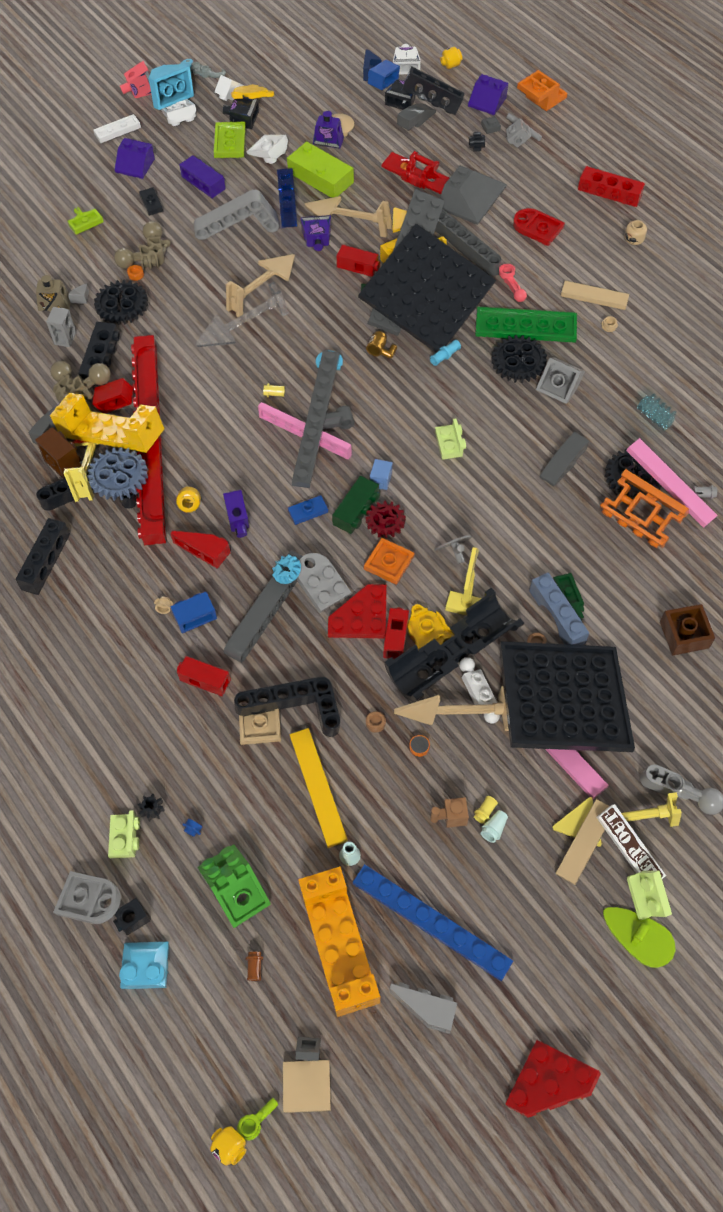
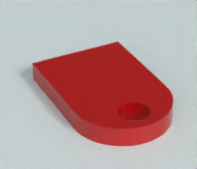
(537, 225)

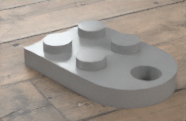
(321, 582)
(85, 898)

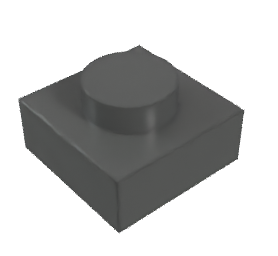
(491, 125)
(308, 1048)

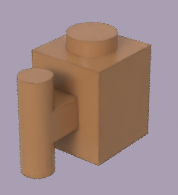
(454, 812)

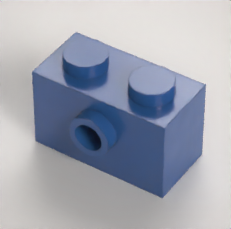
(383, 74)
(193, 612)

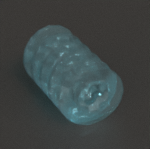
(656, 411)

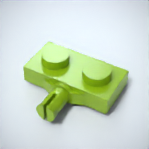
(84, 220)

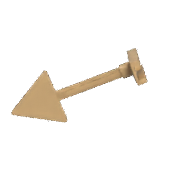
(329, 207)
(277, 266)
(426, 709)

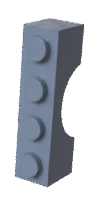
(569, 625)

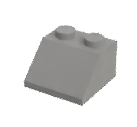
(560, 380)

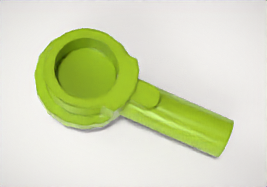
(250, 1126)

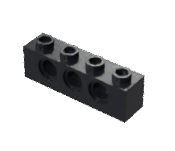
(430, 83)
(100, 347)
(43, 556)

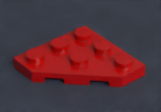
(361, 615)
(550, 1081)

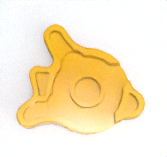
(251, 91)
(426, 626)

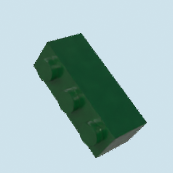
(355, 505)

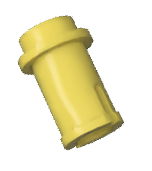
(270, 390)
(483, 813)

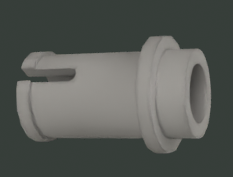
(706, 492)

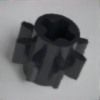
(477, 141)
(155, 812)

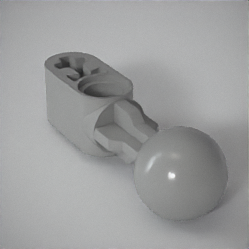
(709, 800)

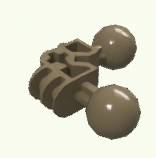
(149, 255)
(62, 372)

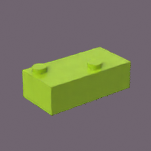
(320, 170)

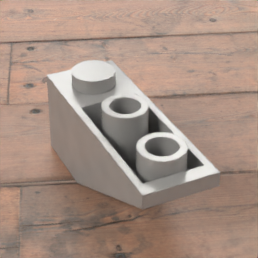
(430, 1010)

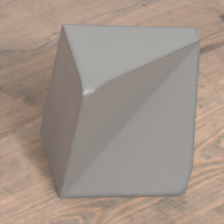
(79, 294)

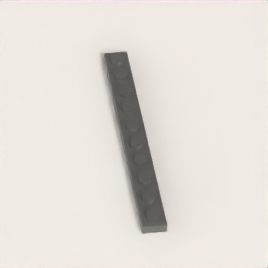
(315, 420)

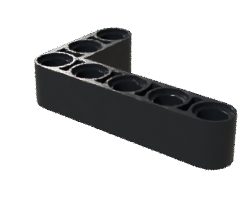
(59, 494)
(294, 699)

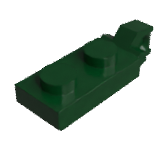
(570, 590)

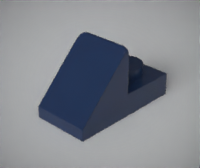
(370, 61)

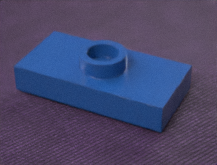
(308, 510)

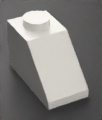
(225, 87)

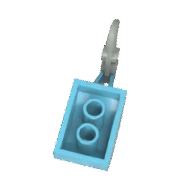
(174, 82)

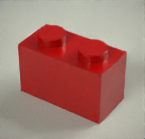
(113, 395)

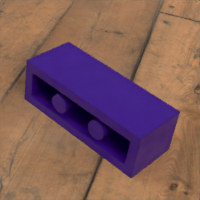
(202, 176)

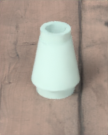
(494, 827)
(349, 858)

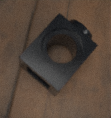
(139, 920)

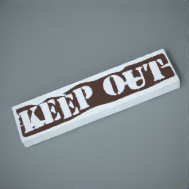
(627, 841)

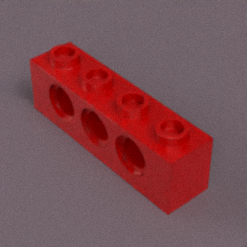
(611, 186)

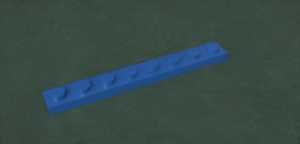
(433, 922)

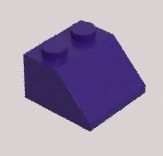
(488, 94)
(134, 158)

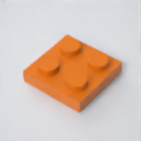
(389, 561)

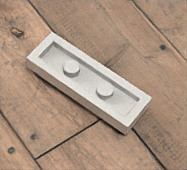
(117, 128)

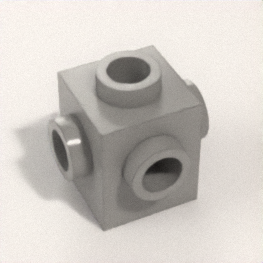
(518, 133)

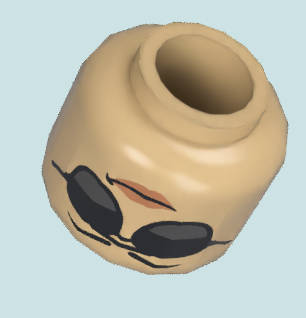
(635, 232)

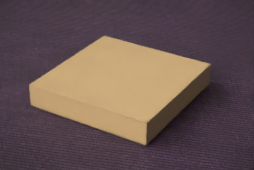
(260, 728)
(306, 1086)

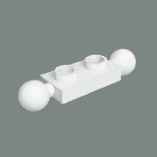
(478, 687)

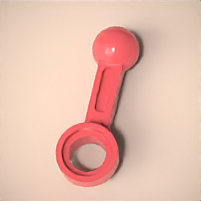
(519, 294)

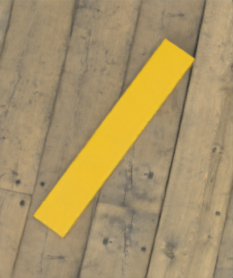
(318, 788)

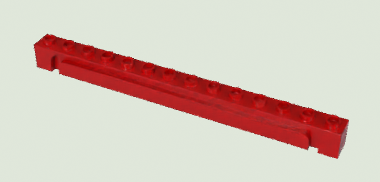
(147, 393)

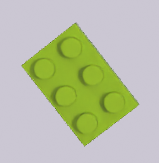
(229, 139)

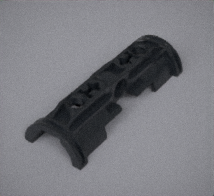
(483, 614)

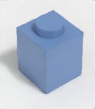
(381, 473)

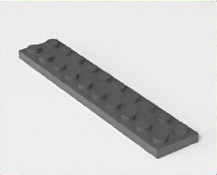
(425, 212)

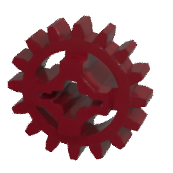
(387, 519)

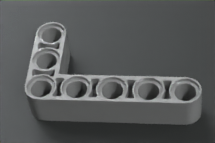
(234, 211)

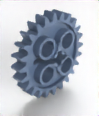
(117, 468)

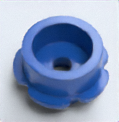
(192, 827)

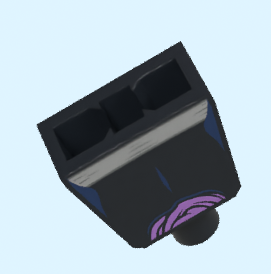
(398, 97)
(243, 110)

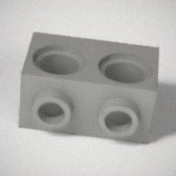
(61, 326)

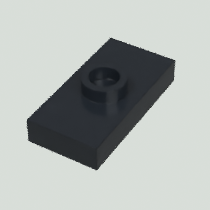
(151, 201)

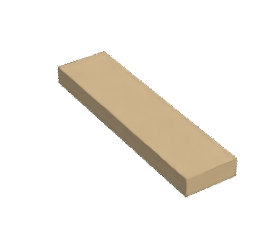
(594, 295)
(583, 845)

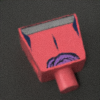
(137, 81)

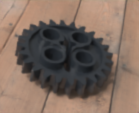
(132, 304)
(519, 359)
(616, 467)

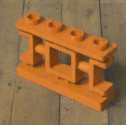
(653, 495)

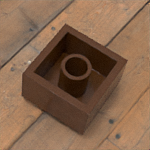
(58, 451)
(687, 629)

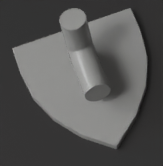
(457, 548)

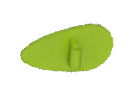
(643, 939)

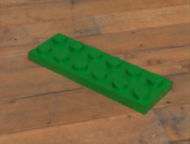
(529, 323)

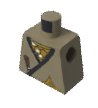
(51, 294)

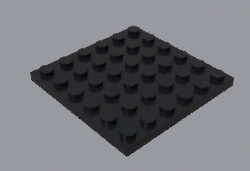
(427, 288)
(565, 697)

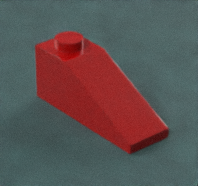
(204, 546)

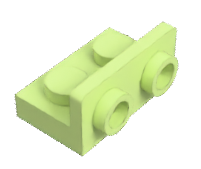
(450, 440)
(122, 835)
(649, 894)

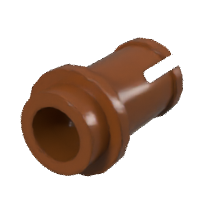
(254, 966)

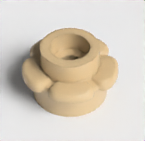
(609, 324)
(163, 605)

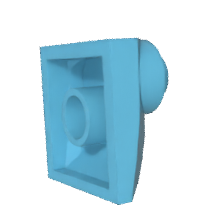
(144, 965)

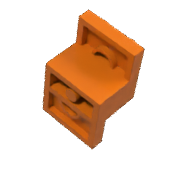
(542, 90)

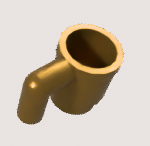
(377, 343)

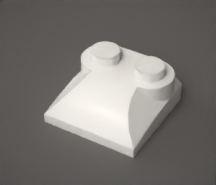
(180, 112)
(269, 147)

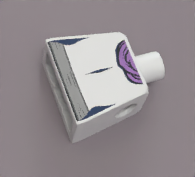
(406, 57)

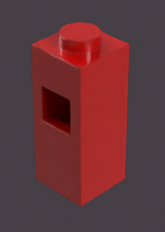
(357, 260)
(396, 632)
(203, 676)

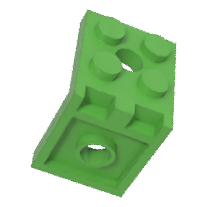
(230, 876)

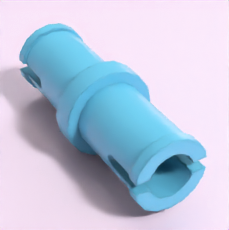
(445, 352)

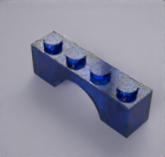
(287, 198)

